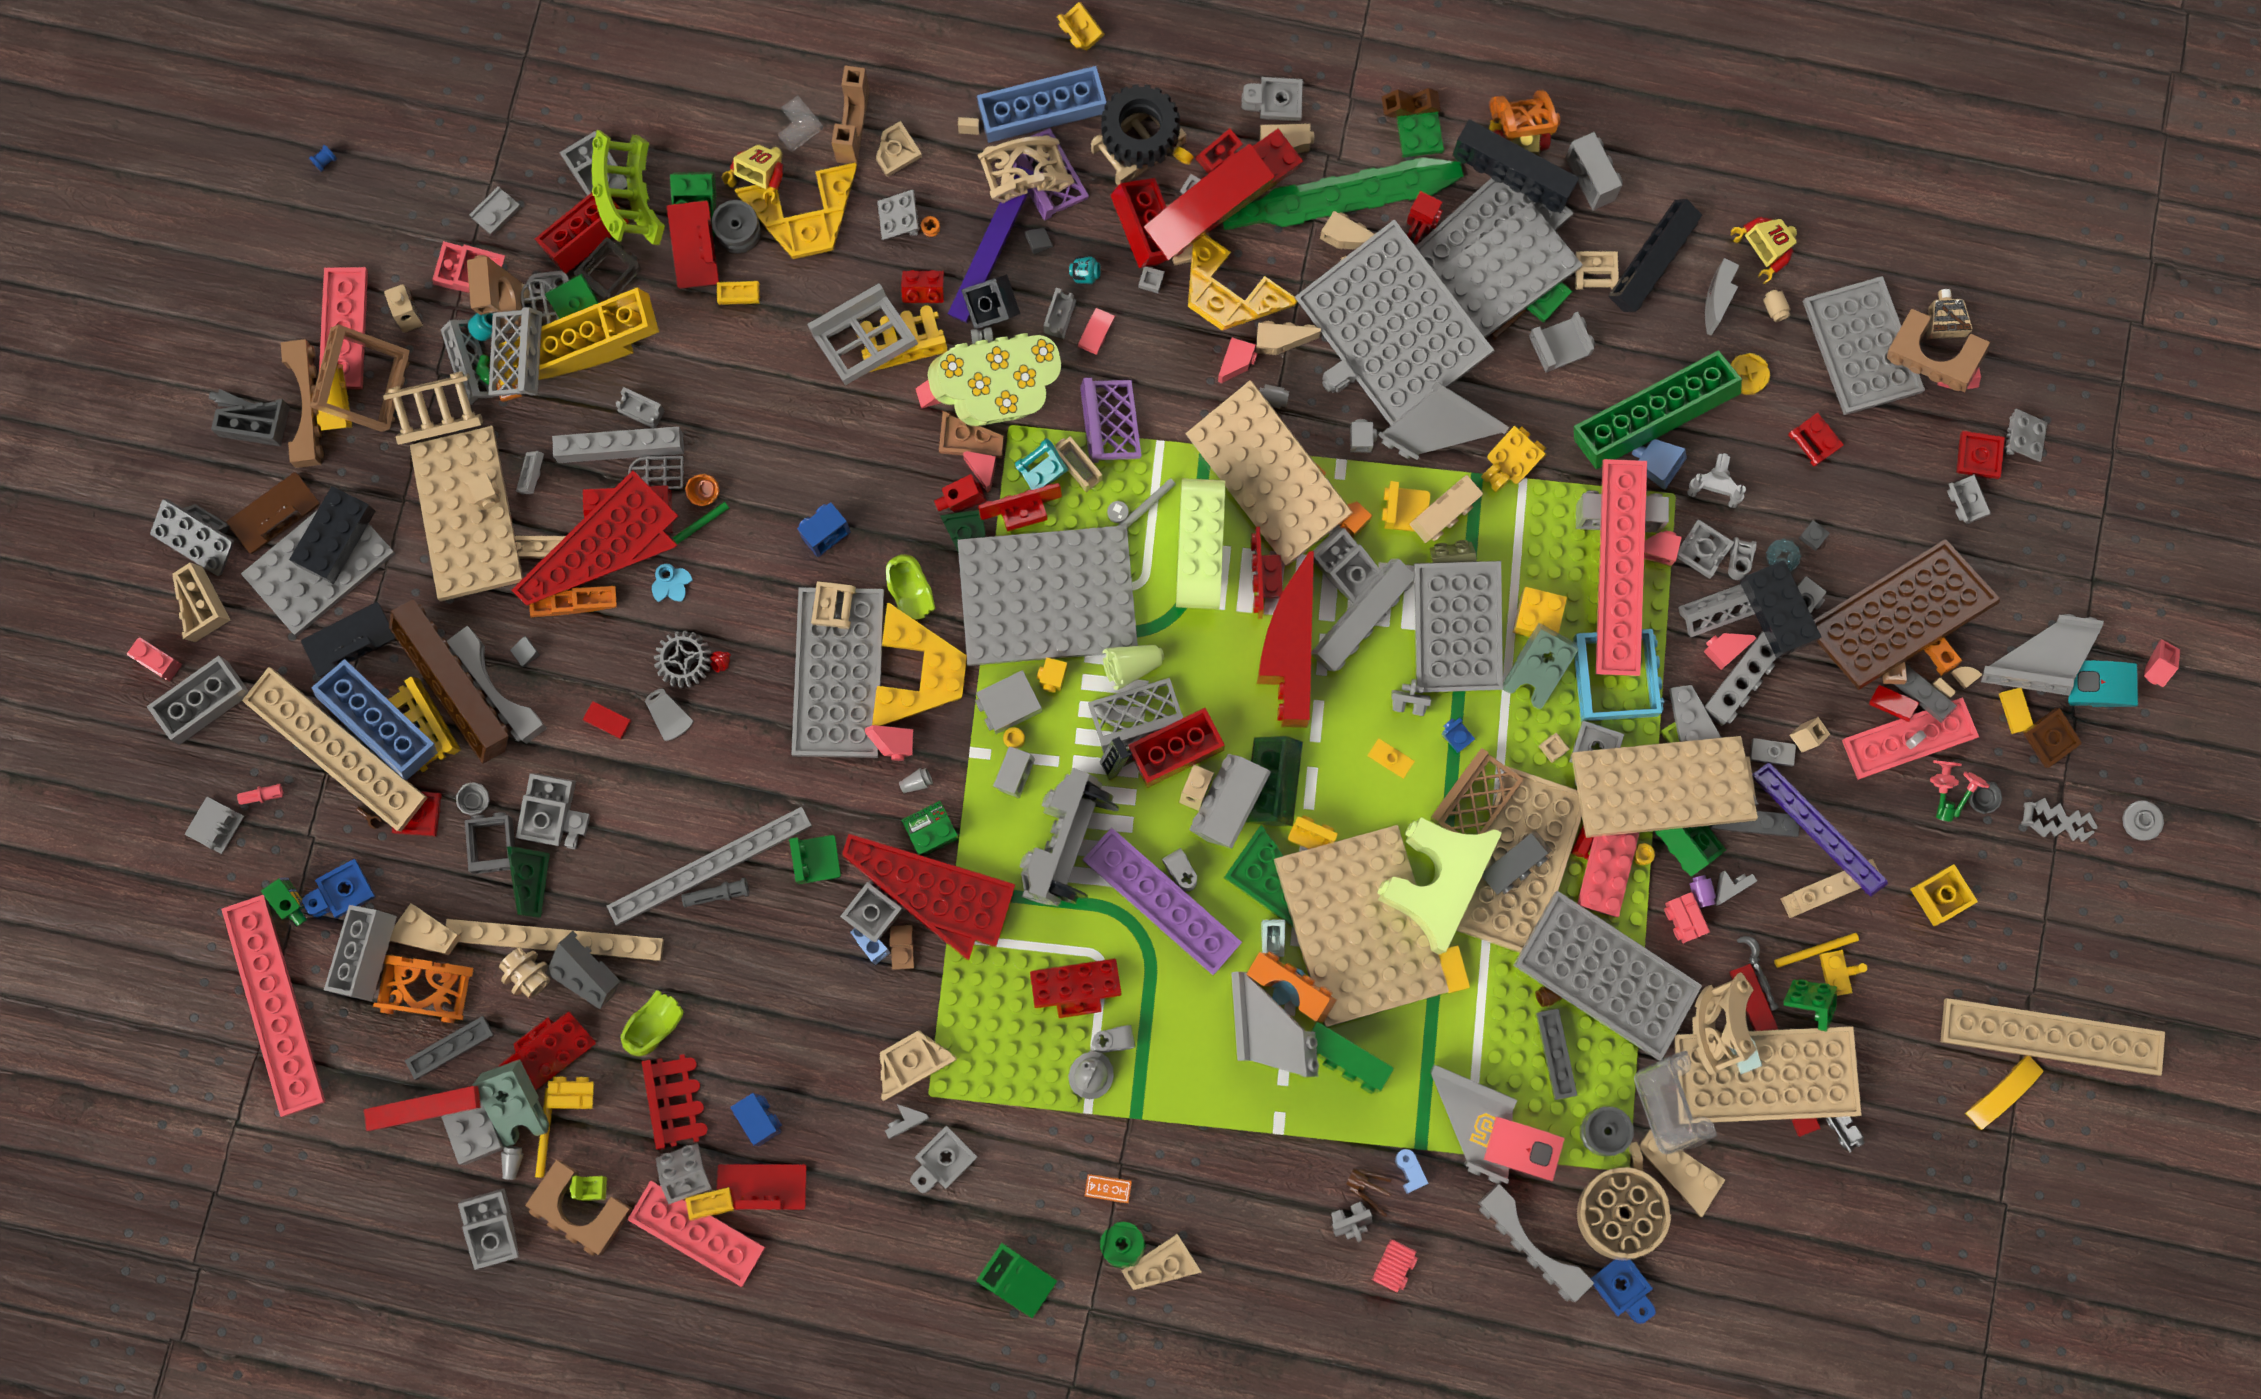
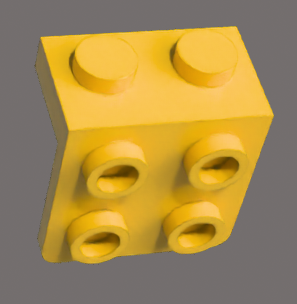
(1517, 454)
(1403, 506)

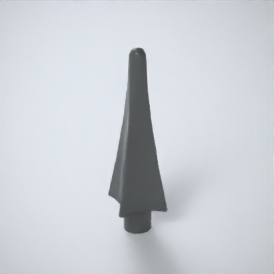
(228, 400)

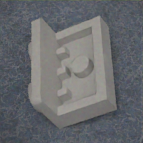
(1969, 500)

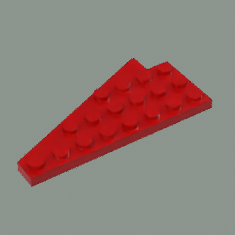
(614, 535)
(944, 897)

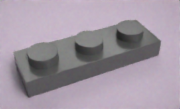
(1927, 695)

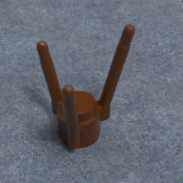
(1358, 1181)

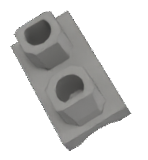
(1420, 701)
(1353, 1225)

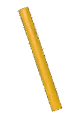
(1816, 950)
(543, 1142)

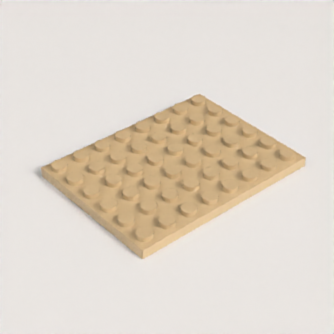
(1348, 937)

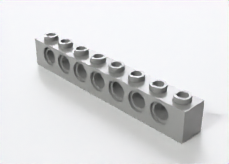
(1715, 706)

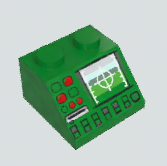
(930, 829)

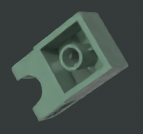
(1540, 670)
(511, 1102)

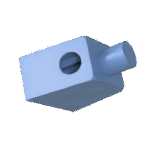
(1662, 461)

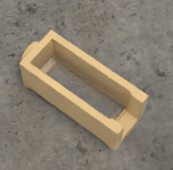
(1078, 464)

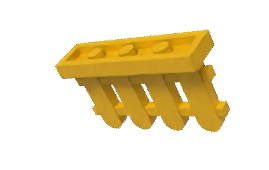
(928, 344)
(425, 708)

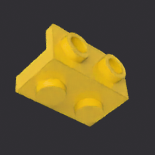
(1080, 27)
(1311, 835)

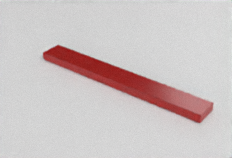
(1763, 1020)

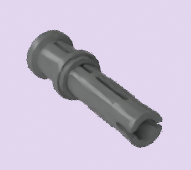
(725, 891)

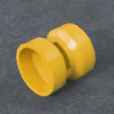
(1496, 477)

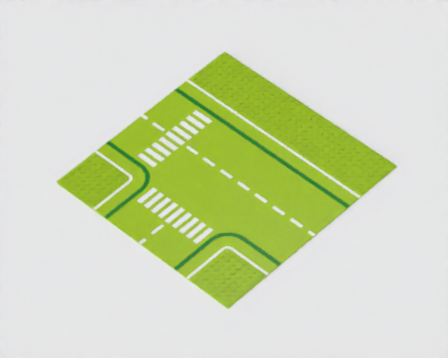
(1177, 1010)

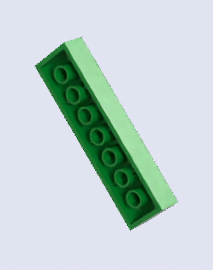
(1657, 409)

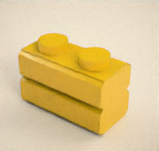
(570, 1094)

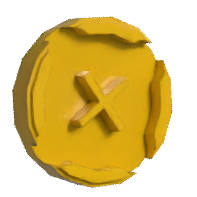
(1752, 371)

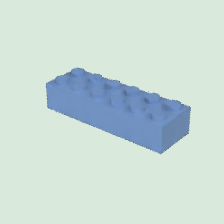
(1041, 104)
(374, 720)

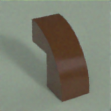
(1402, 103)

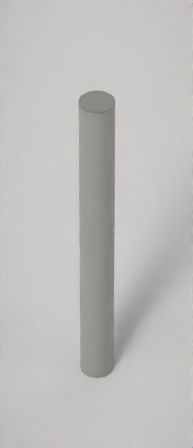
(1148, 503)

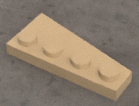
(1688, 1176)

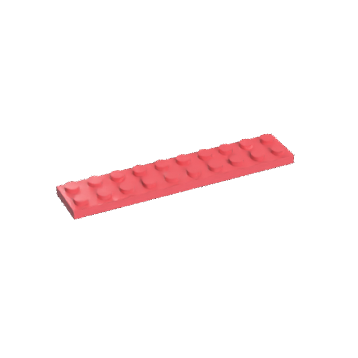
(1621, 567)
(273, 1006)

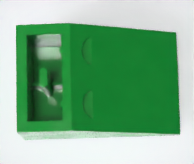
(694, 187)
(1016, 1280)

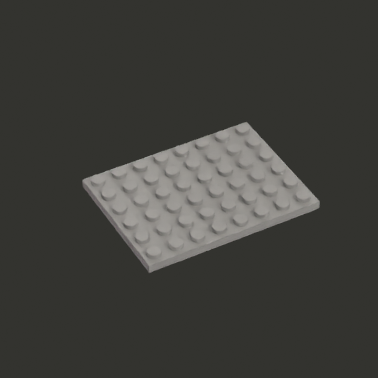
(1394, 322)
(1046, 595)

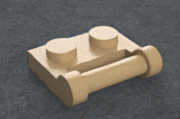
(1597, 264)
(825, 605)

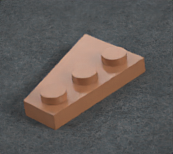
(959, 437)

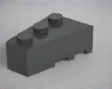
(253, 423)
(1517, 863)
(581, 972)

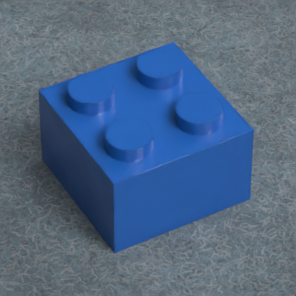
(823, 529)
(756, 1119)

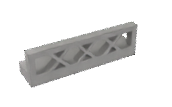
(462, 359)
(1718, 602)

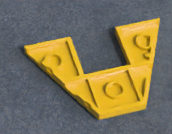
(807, 232)
(1219, 303)
(941, 670)

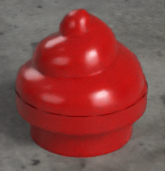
(720, 661)

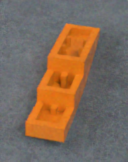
(576, 601)

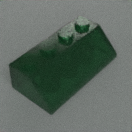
(1278, 796)

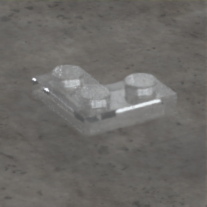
(803, 124)

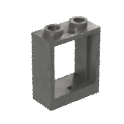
(470, 828)

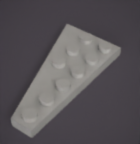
(1691, 716)

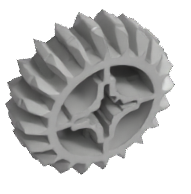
(691, 658)

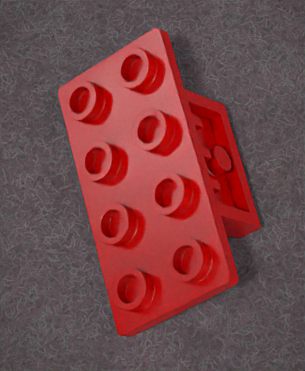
(693, 244)
(1268, 574)
(1076, 987)
(550, 1048)
(764, 1185)

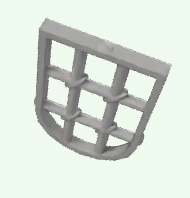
(533, 299)
(647, 479)

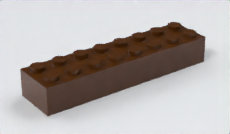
(448, 680)

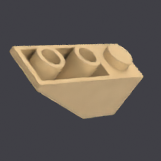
(1344, 233)
(1279, 338)

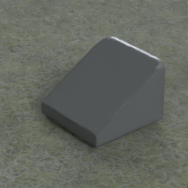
(1038, 240)
(524, 651)

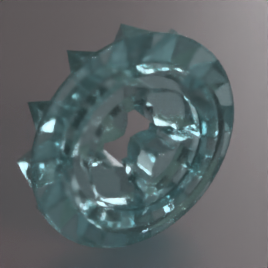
(1787, 546)

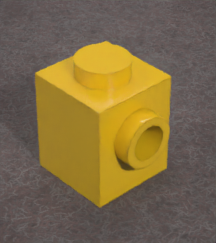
(1052, 675)

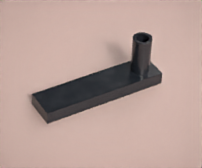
(1115, 758)

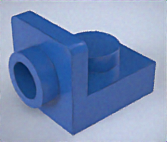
(1457, 734)

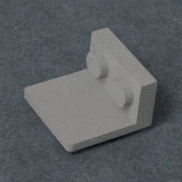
(682, 1173)

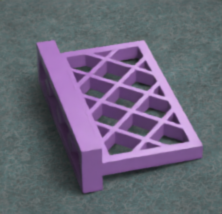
(1041, 198)
(1092, 420)

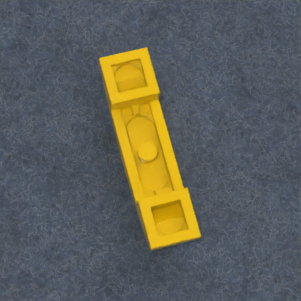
(2005, 1093)

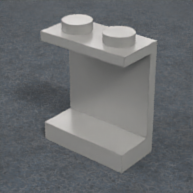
(1562, 343)

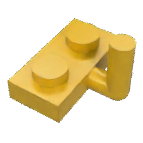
(1837, 973)

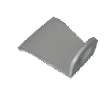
(668, 715)

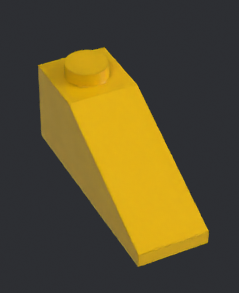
(338, 398)

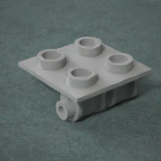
(898, 215)
(2026, 435)
(214, 825)

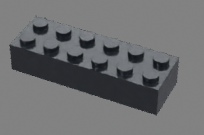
(1514, 166)

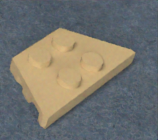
(911, 1062)

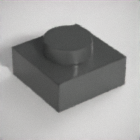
(1814, 535)

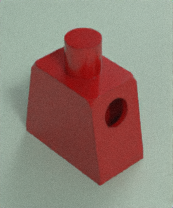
(967, 492)

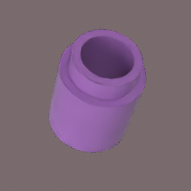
(1703, 891)

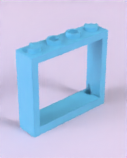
(1583, 683)

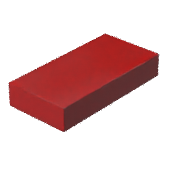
(1894, 703)
(606, 720)

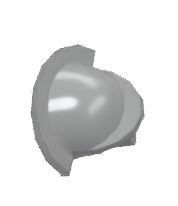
(1091, 1075)

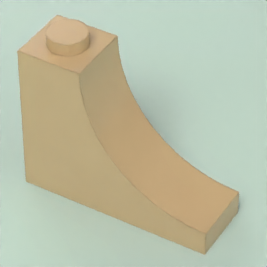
(1297, 134)

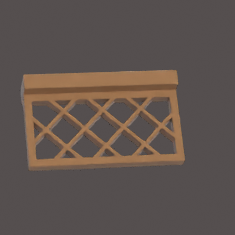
(1464, 783)

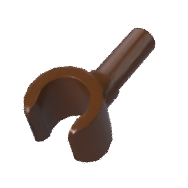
(369, 817)

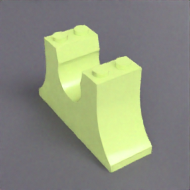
(1458, 869)

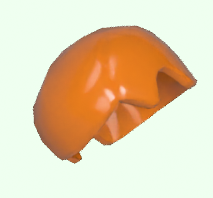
(702, 489)

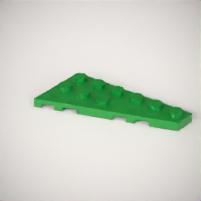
(1257, 874)

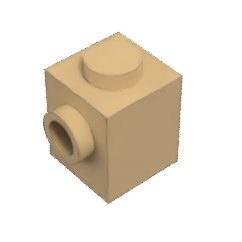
(484, 491)
(1809, 734)

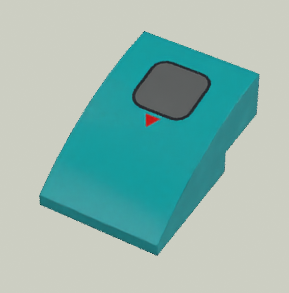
(2105, 685)

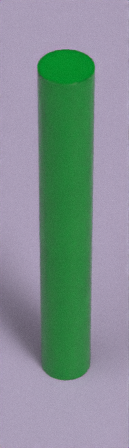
(701, 522)

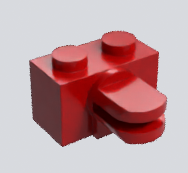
(1219, 151)
(1424, 215)

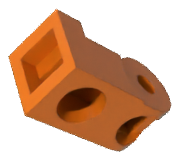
(1943, 656)

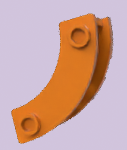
(1520, 113)
(398, 966)

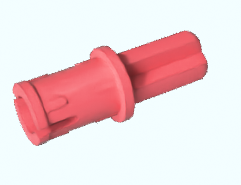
(261, 794)

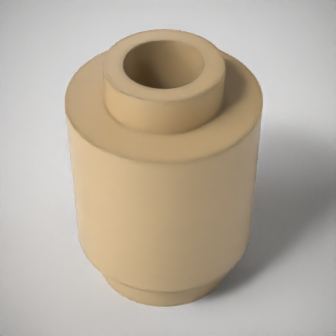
(1777, 305)

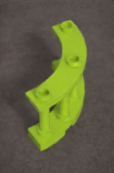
(637, 194)

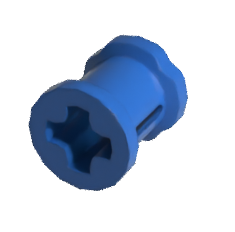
(323, 158)

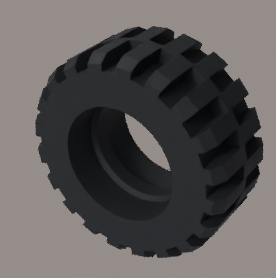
(1140, 101)

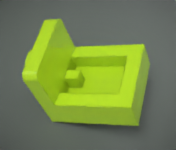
(588, 1188)

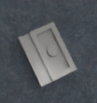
(495, 211)

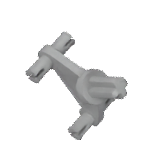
(1718, 481)

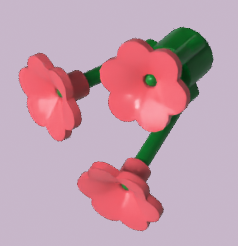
(1946, 809)

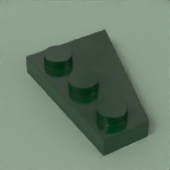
(964, 525)
(528, 879)

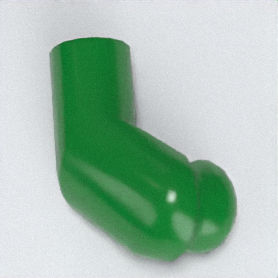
(482, 369)

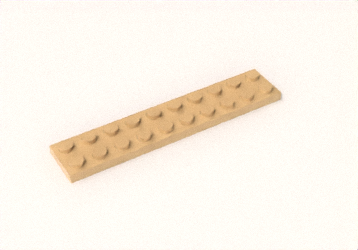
(334, 749)
(2052, 1037)

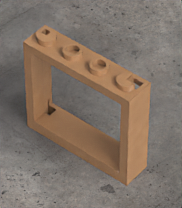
(328, 368)

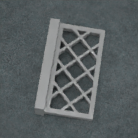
(527, 352)
(1132, 734)

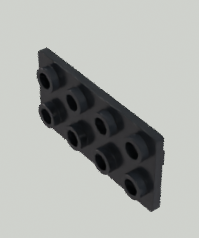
(348, 639)

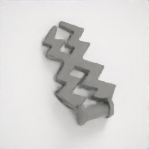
(2066, 822)

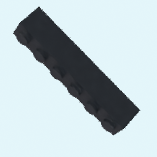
(1655, 255)

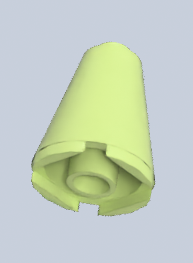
(1130, 663)

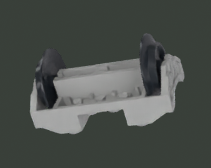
(1048, 870)

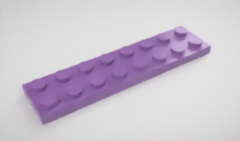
(1162, 901)

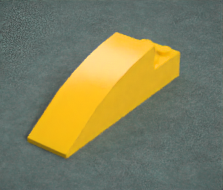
(591, 335)

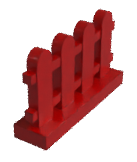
(665, 1091)

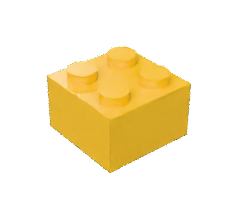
(1538, 607)
(1943, 895)

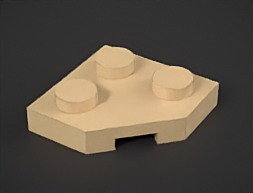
(896, 149)

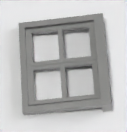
(848, 315)

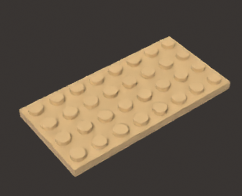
(1269, 473)
(466, 545)
(1663, 786)
(1555, 816)
(1799, 1078)

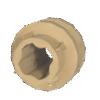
(524, 972)

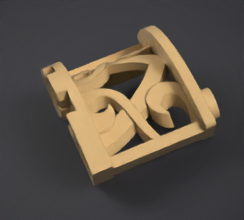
(1054, 176)
(1712, 1044)

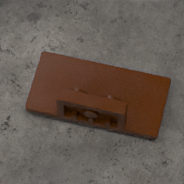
(273, 513)

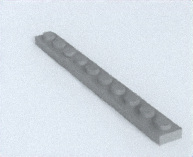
(709, 866)

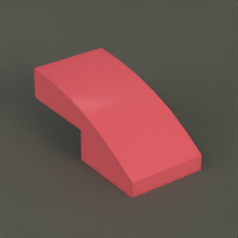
(1096, 331)

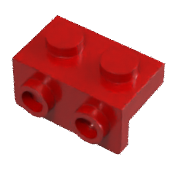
(922, 286)

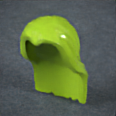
(909, 586)
(651, 1024)

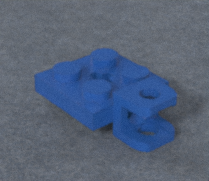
(329, 895)
(1624, 1300)

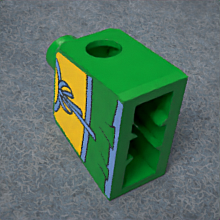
(279, 894)

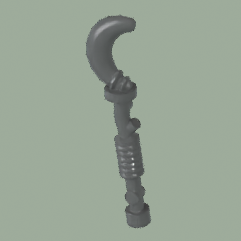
(1761, 978)

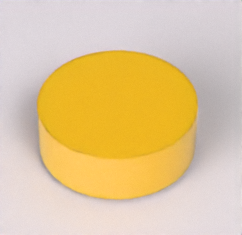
(1183, 155)
(1014, 737)
(1644, 854)

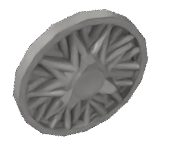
(2143, 820)

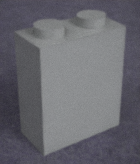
(1008, 702)

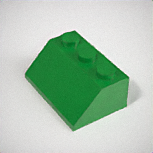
(1692, 846)

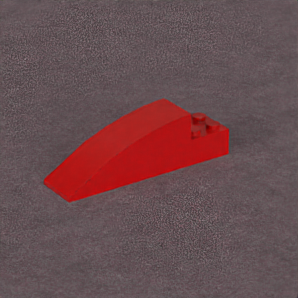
(1223, 193)
(1288, 648)

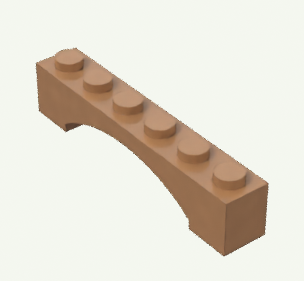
(306, 447)

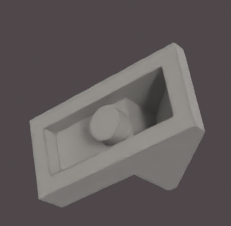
(1727, 889)
(911, 1119)

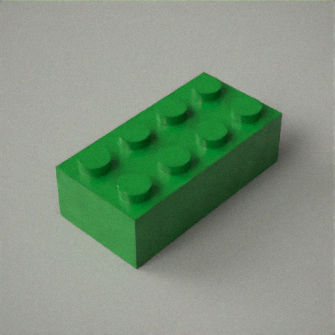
(1351, 1060)

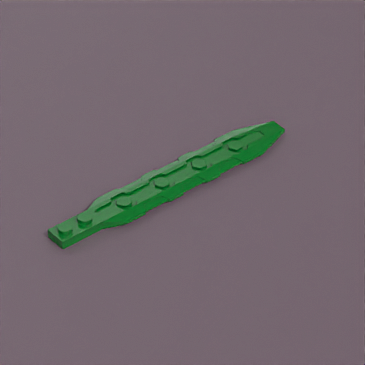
(1348, 193)

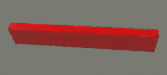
(422, 1108)

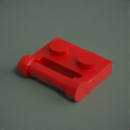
(1820, 435)

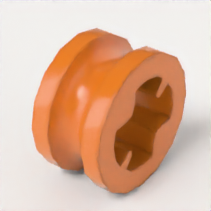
(934, 231)

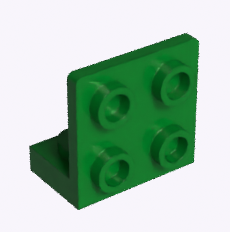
(815, 859)
(1814, 997)

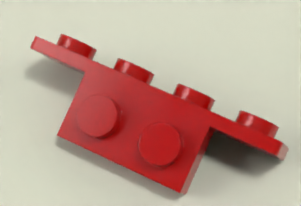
(1022, 508)

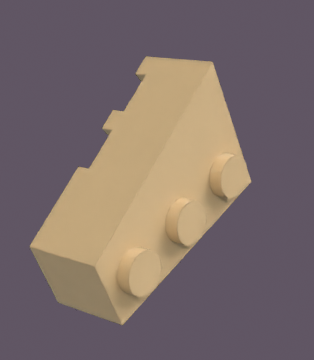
(1446, 509)
(198, 603)

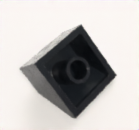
(990, 301)

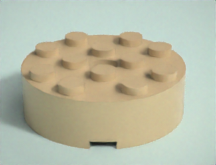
(1602, 1223)

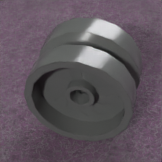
(736, 226)
(1593, 1133)

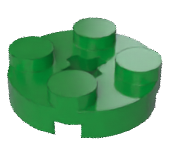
(1116, 1234)

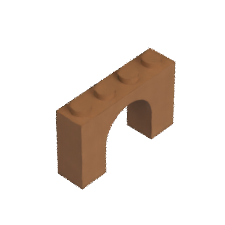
(848, 135)
(493, 289)
(1955, 373)
(547, 1203)

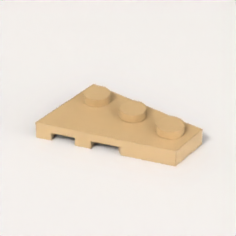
(424, 932)
(1162, 1264)

